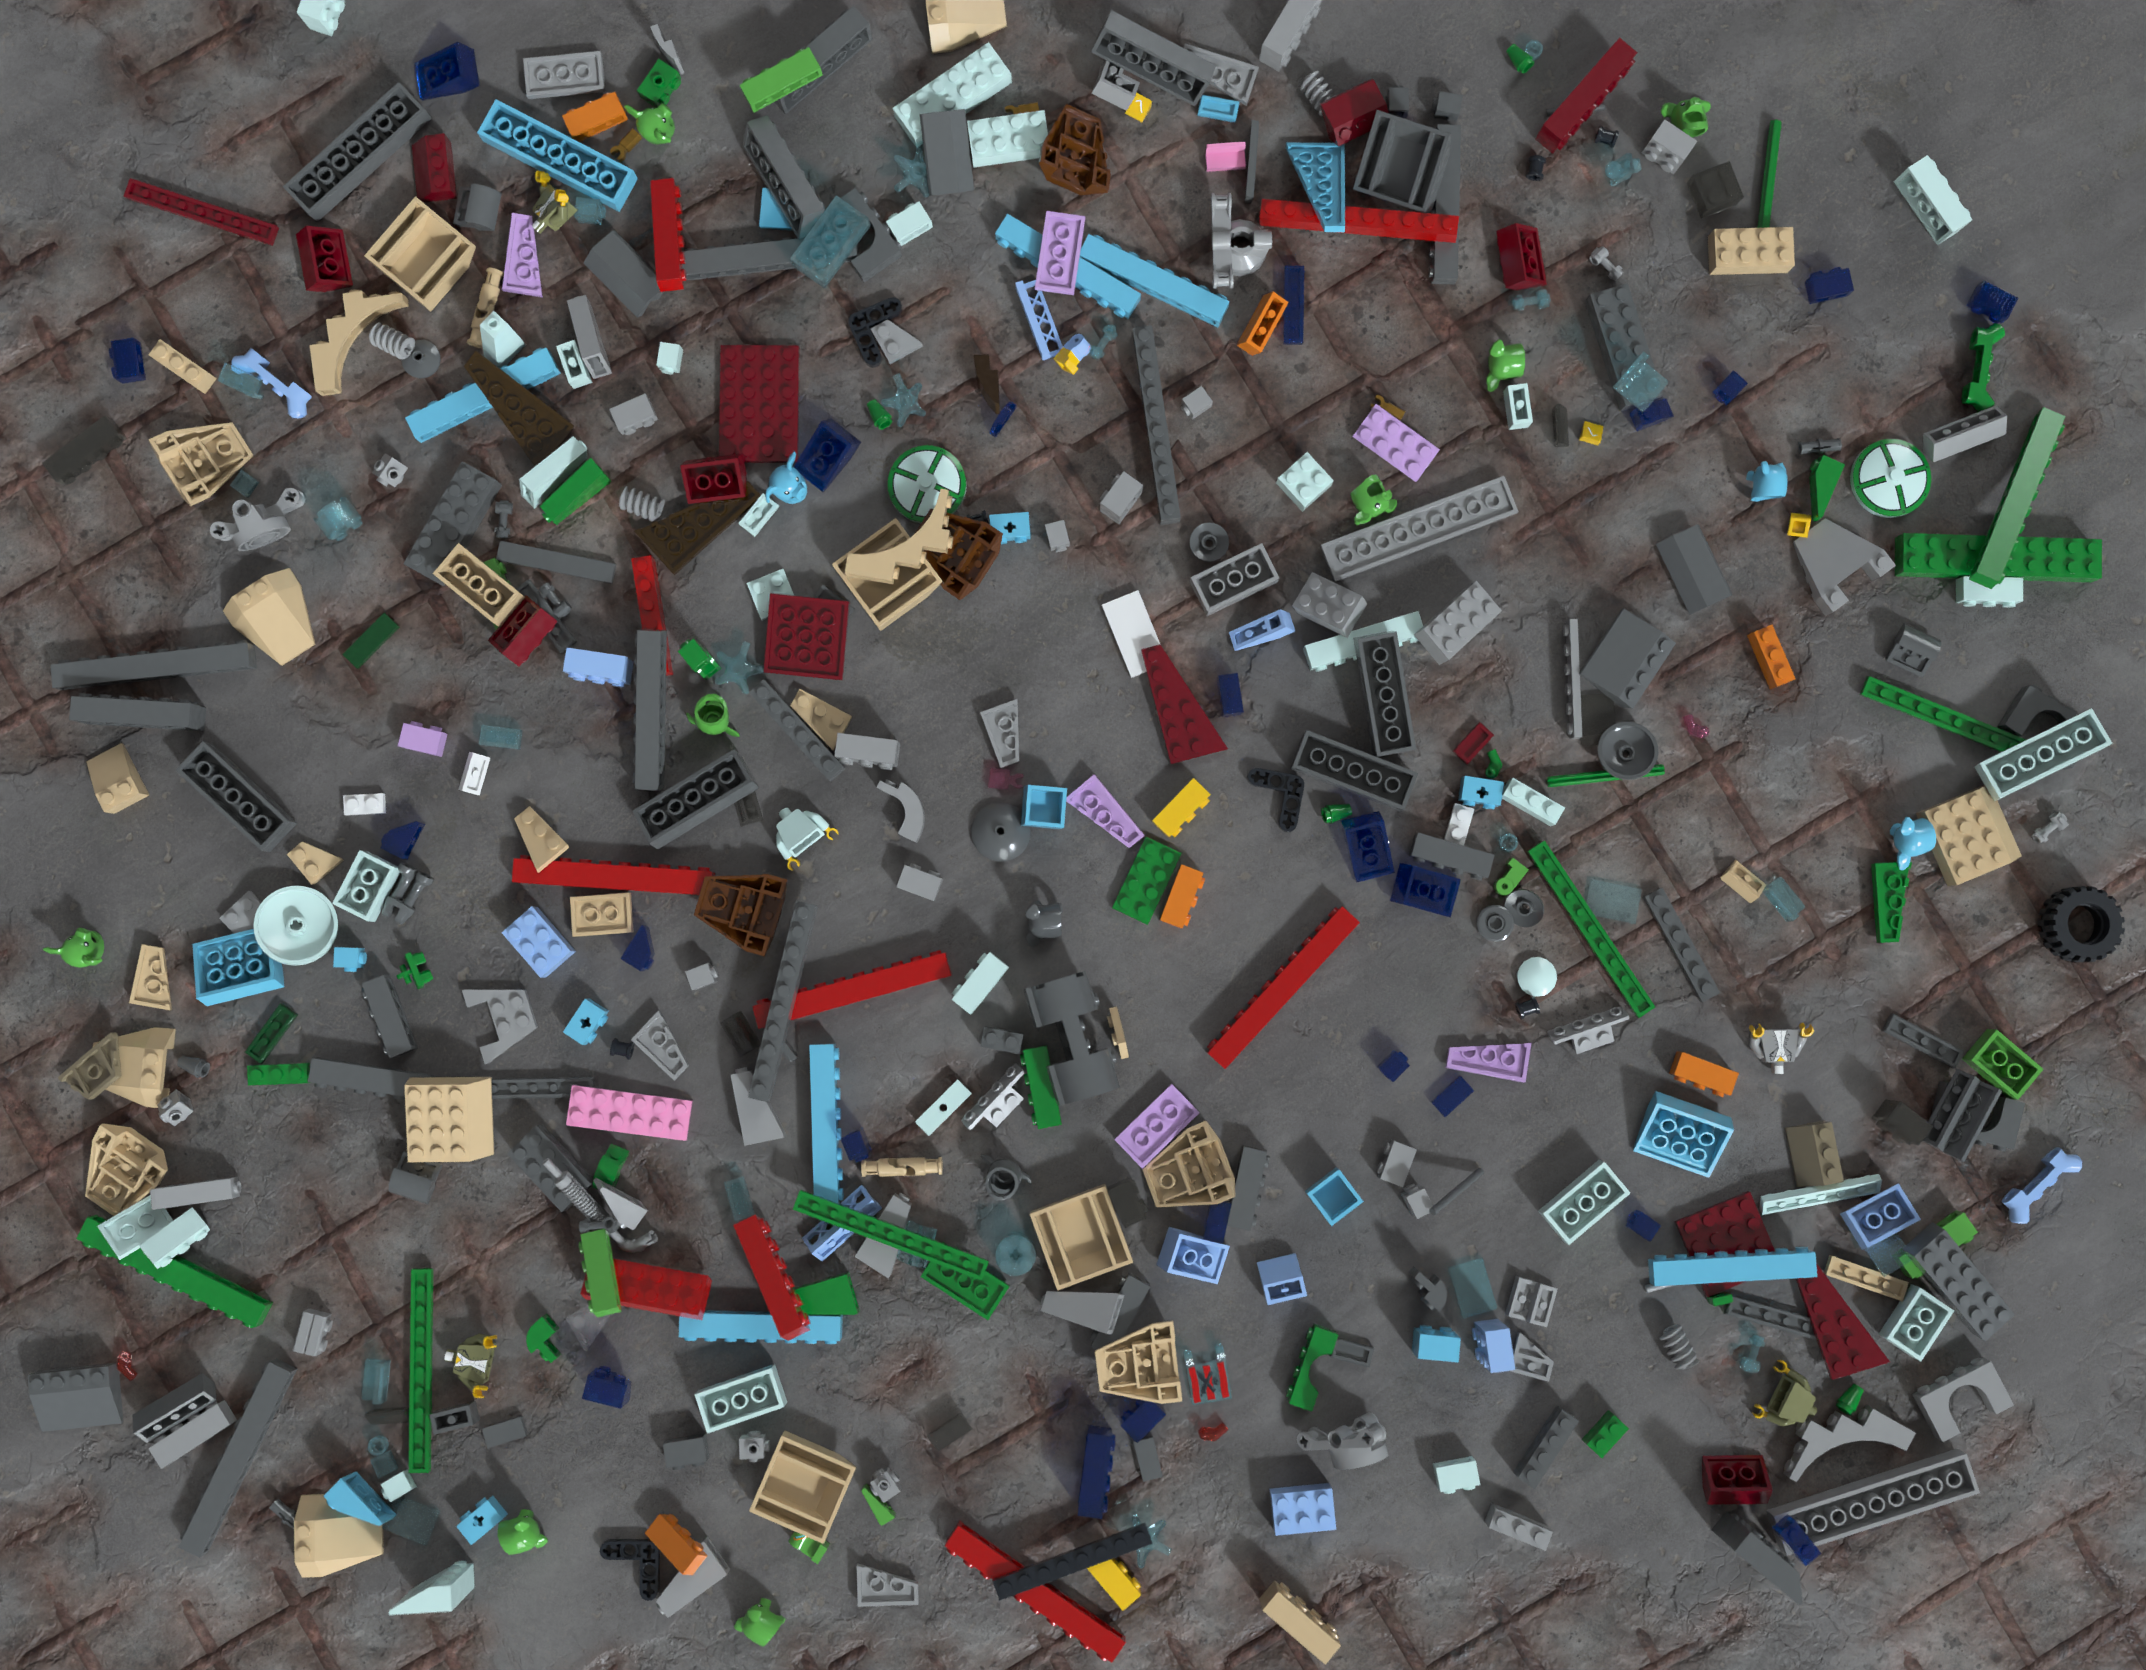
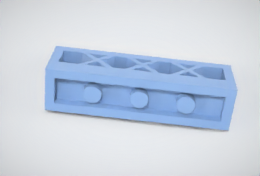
(1033, 322)
(831, 1239)

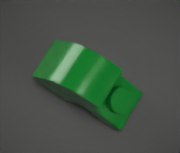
(611, 1165)
(538, 1338)

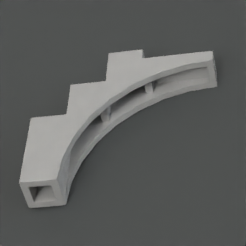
(1840, 1430)

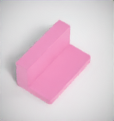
(1225, 156)

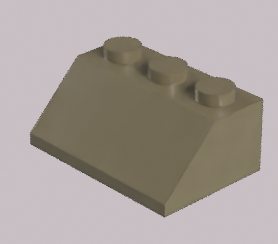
(1814, 1154)

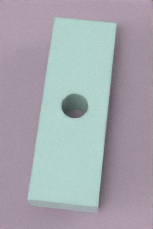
(934, 1116)

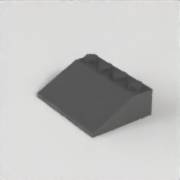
(1627, 659)
(76, 1396)

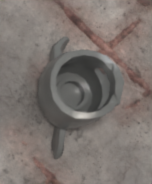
(1043, 922)
(1003, 1177)

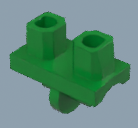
(413, 961)

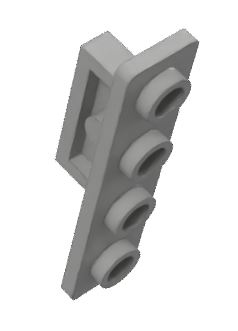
(1590, 1031)
(997, 1101)

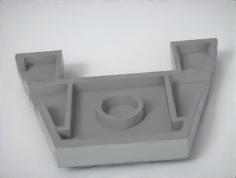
(510, 1014)

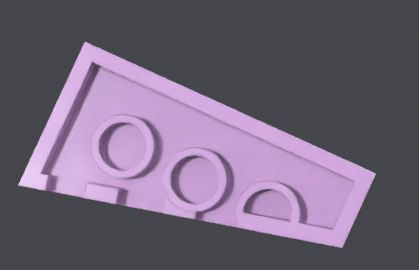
(521, 263)
(1100, 806)
(1497, 1061)

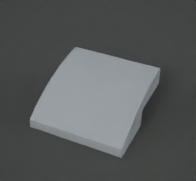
(667, 49)
(1531, 1301)

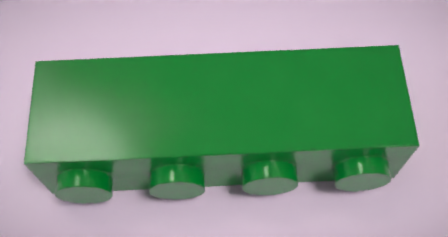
(1041, 1095)

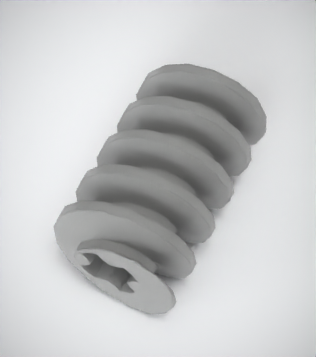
(1315, 90)
(391, 341)
(641, 505)
(1679, 1347)

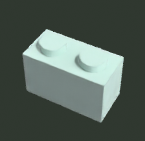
(909, 223)
(573, 365)
(1517, 406)
(1456, 1474)

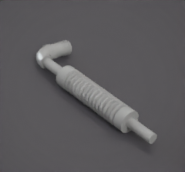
(592, 1210)

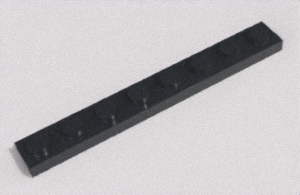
(1072, 1561)

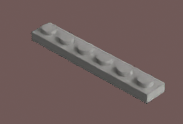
(1572, 670)

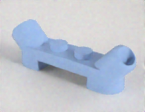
(295, 395)
(2056, 1163)

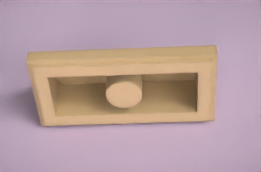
(1743, 881)

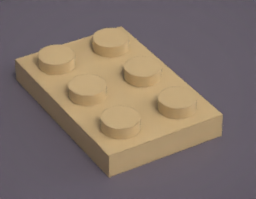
(601, 914)

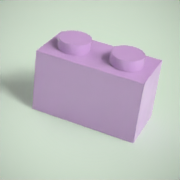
(422, 739)

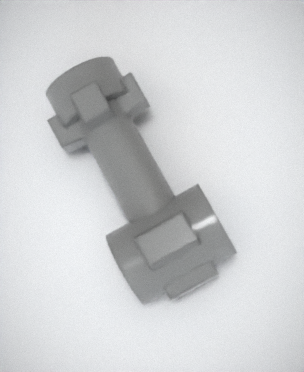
(1599, 256)
(2058, 821)

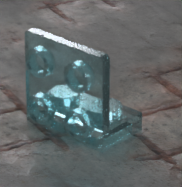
(1640, 383)

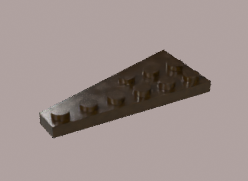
(527, 417)
(691, 530)

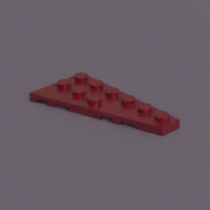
(1181, 718)
(1839, 1333)

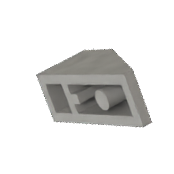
(624, 1208)

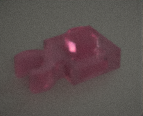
(1001, 779)

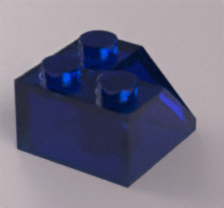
(607, 1388)

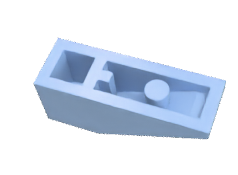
(1262, 630)

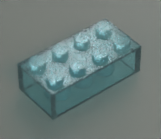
(830, 242)

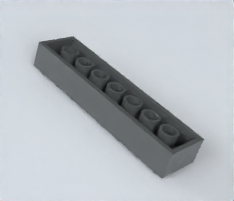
(357, 152)

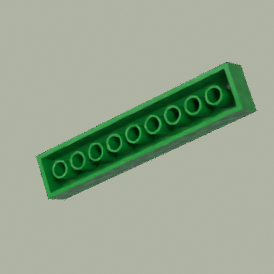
(2032, 559)

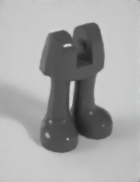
(395, 900)

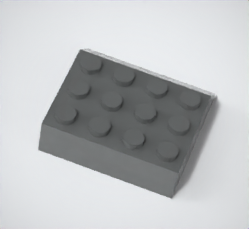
(1403, 162)
(1760, 1554)

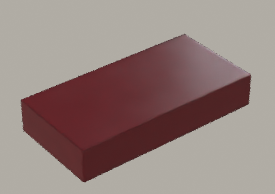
(1473, 743)

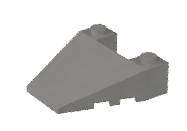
(1832, 556)

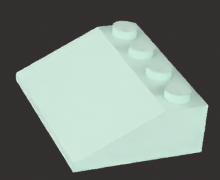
(439, 1592)

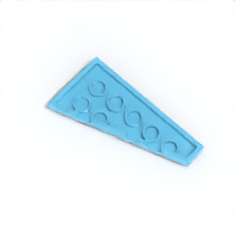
(1323, 178)

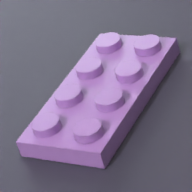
(1060, 253)
(1396, 442)
(1156, 1126)

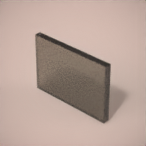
(1597, 717)

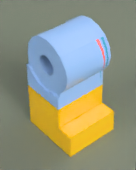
(1072, 353)

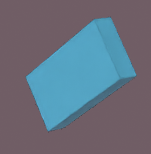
(1218, 108)

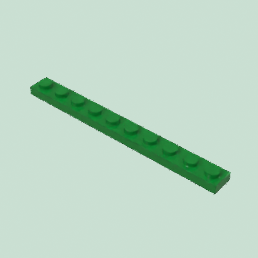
(1938, 715)
(1591, 929)
(891, 1234)
(420, 1370)

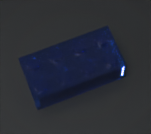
(1095, 1469)

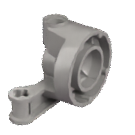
(1235, 260)
(260, 524)
(1349, 1446)

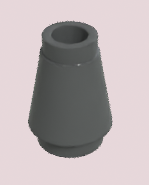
(195, 1066)

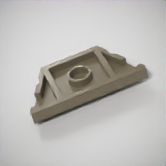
(95, 1069)

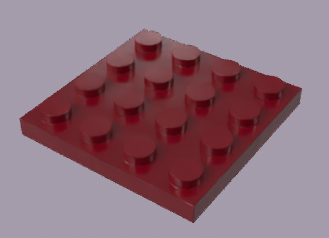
(806, 636)
(1726, 1228)

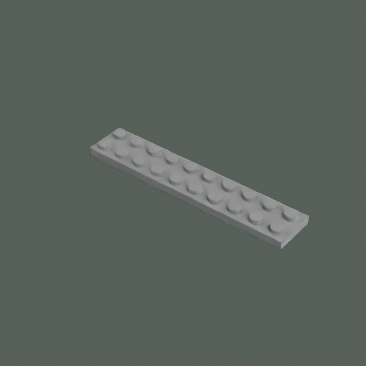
(1419, 528)

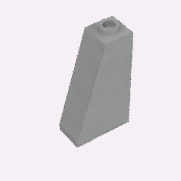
(588, 337)
(756, 1117)
(195, 1192)
(879, 1255)
(1087, 1309)
(687, 1587)

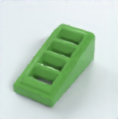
(881, 1510)

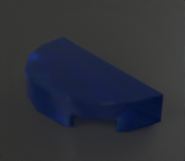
(1002, 418)

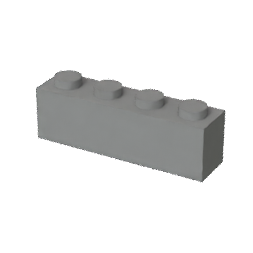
(1964, 433)
(195, 1432)

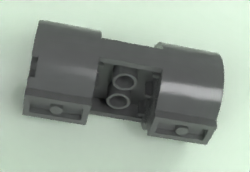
(1082, 1072)

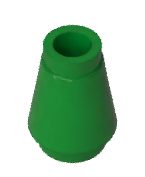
(1521, 60)
(879, 415)
(1335, 812)
(1850, 1399)

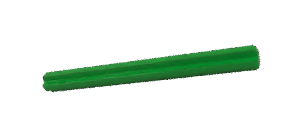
(1769, 174)
(1592, 777)

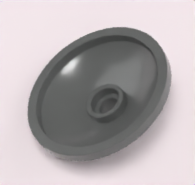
(1634, 740)
(996, 846)

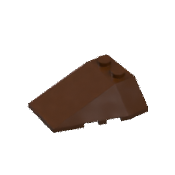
(1075, 153)
(971, 556)
(743, 908)

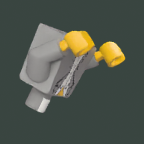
(1778, 1045)

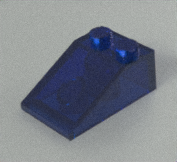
(447, 72)
(826, 454)
(1368, 846)
(1425, 890)

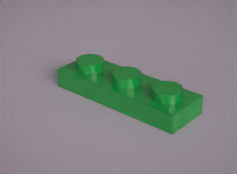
(278, 1074)

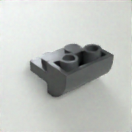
(477, 207)
(1914, 650)
(414, 1179)
(1432, 1290)

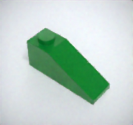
(1823, 480)

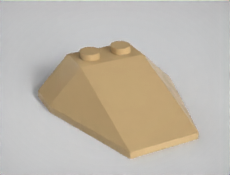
(962, 22)
(201, 458)
(273, 616)
(143, 1065)
(122, 1168)
(1191, 1170)
(1141, 1365)
(330, 1539)

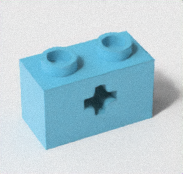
(1019, 523)
(1492, 789)
(576, 1027)
(474, 1529)

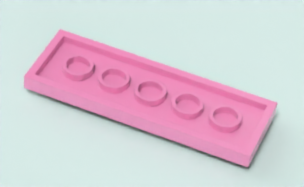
(629, 1112)

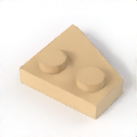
(1118, 1036)

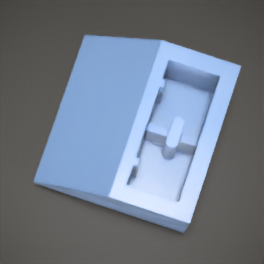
(1281, 1279)

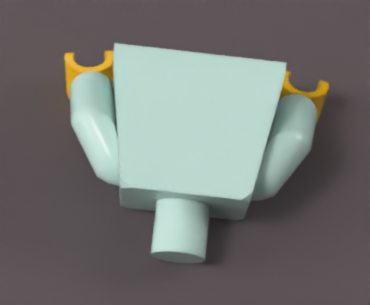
(798, 832)

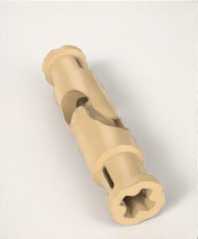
(487, 301)
(886, 1166)

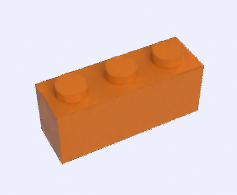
(595, 117)
(1262, 323)
(1771, 657)
(1182, 897)
(1703, 1074)
(676, 1544)

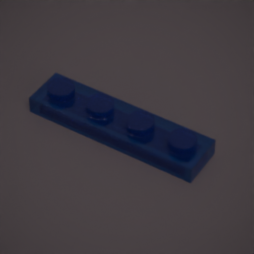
(1294, 312)

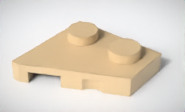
(313, 862)

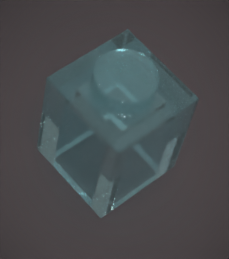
(589, 211)

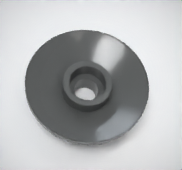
(427, 364)
(1213, 533)
(1525, 916)

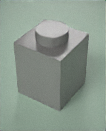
(1196, 403)
(1057, 536)
(702, 976)

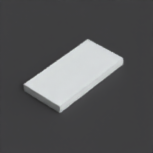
(1131, 629)

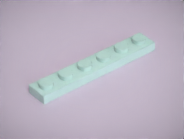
(1820, 1194)

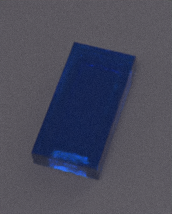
(1452, 1096)

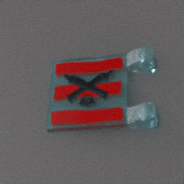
(1208, 1379)

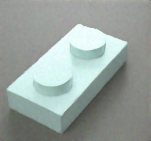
(758, 515)

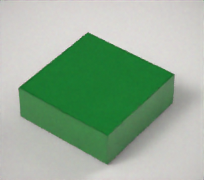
(1720, 1299)

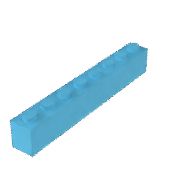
(1090, 279)
(1154, 280)
(471, 401)
(825, 1122)
(1732, 1267)
(756, 1325)

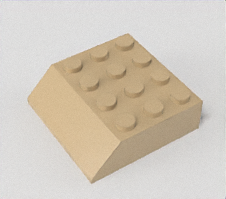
(422, 254)
(883, 600)
(1970, 836)
(449, 1119)
(1081, 1237)
(803, 1487)

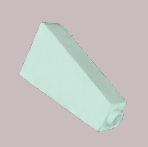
(499, 340)
(552, 471)

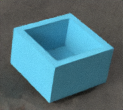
(1043, 806)
(1334, 1196)
(1436, 1344)

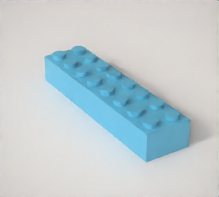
(557, 155)

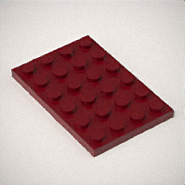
(759, 402)

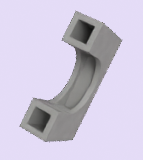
(1934, 1398)

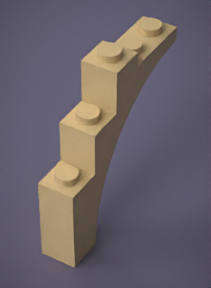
(342, 331)
(883, 565)

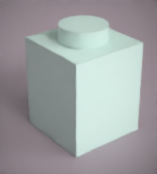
(669, 358)
(398, 1486)

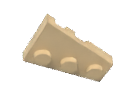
(821, 717)
(540, 839)
(151, 979)

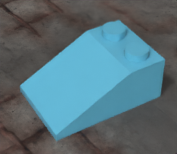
(356, 1498)

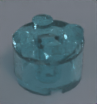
(337, 519)
(1006, 1247)

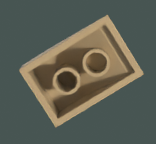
(116, 779)

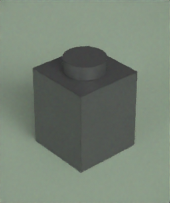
(1398, 101)
(1447, 106)

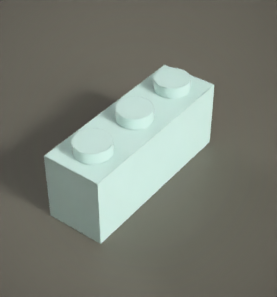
(2007, 593)
(1532, 802)
(175, 1238)

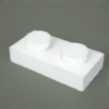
(474, 773)
(364, 804)
(1459, 824)

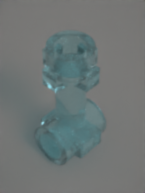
(1542, 299)
(1109, 334)
(1750, 1364)

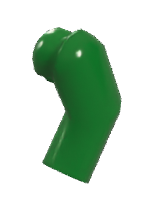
(1495, 764)

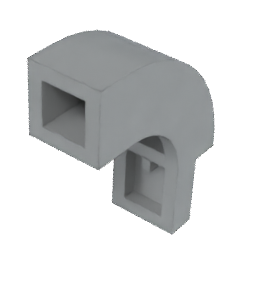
(914, 812)

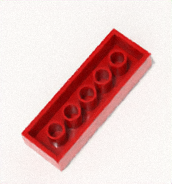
(772, 1277)
(660, 1289)

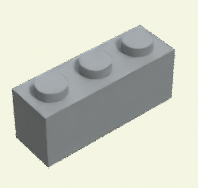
(1518, 1526)

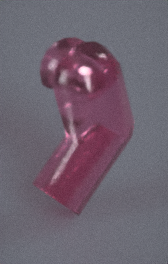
(1695, 729)

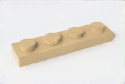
(1866, 1278)

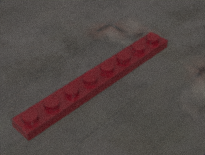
(201, 212)

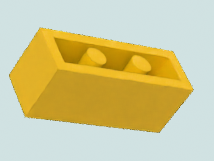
(1181, 808)
(1117, 1582)

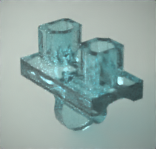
(1622, 169)

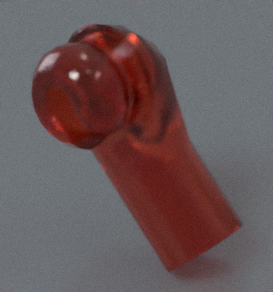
(124, 1365)
(1212, 1434)

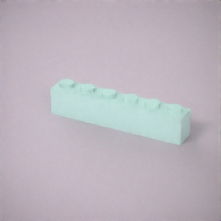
(1339, 648)

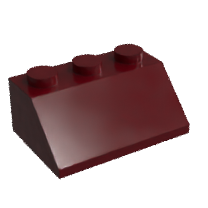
(1352, 112)
(434, 168)
(1521, 257)
(323, 259)
(714, 478)
(522, 631)
(1735, 1479)

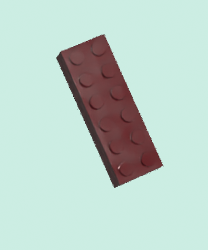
(1587, 96)

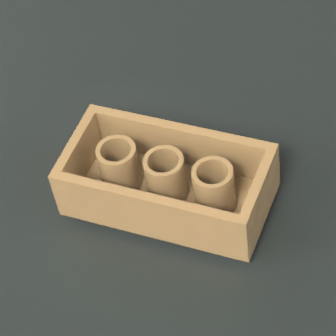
(1751, 250)
(479, 585)
(1300, 1621)

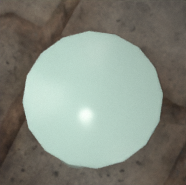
(1536, 976)

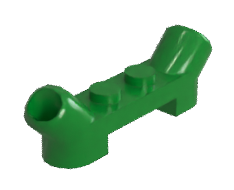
(1982, 341)

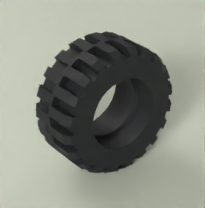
(2106, 924)

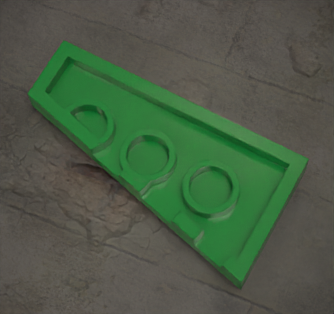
(1888, 896)

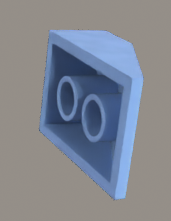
(1192, 1256)

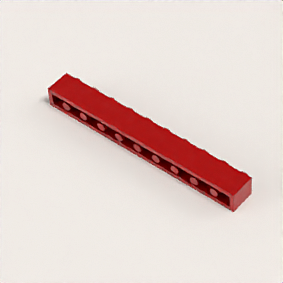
(1363, 221)
(612, 876)
(862, 986)
(1282, 987)
(1042, 1599)

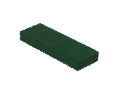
(371, 640)
(271, 1033)

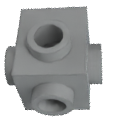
(389, 471)
(175, 1108)
(747, 1448)
(884, 1490)

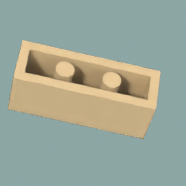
(182, 366)

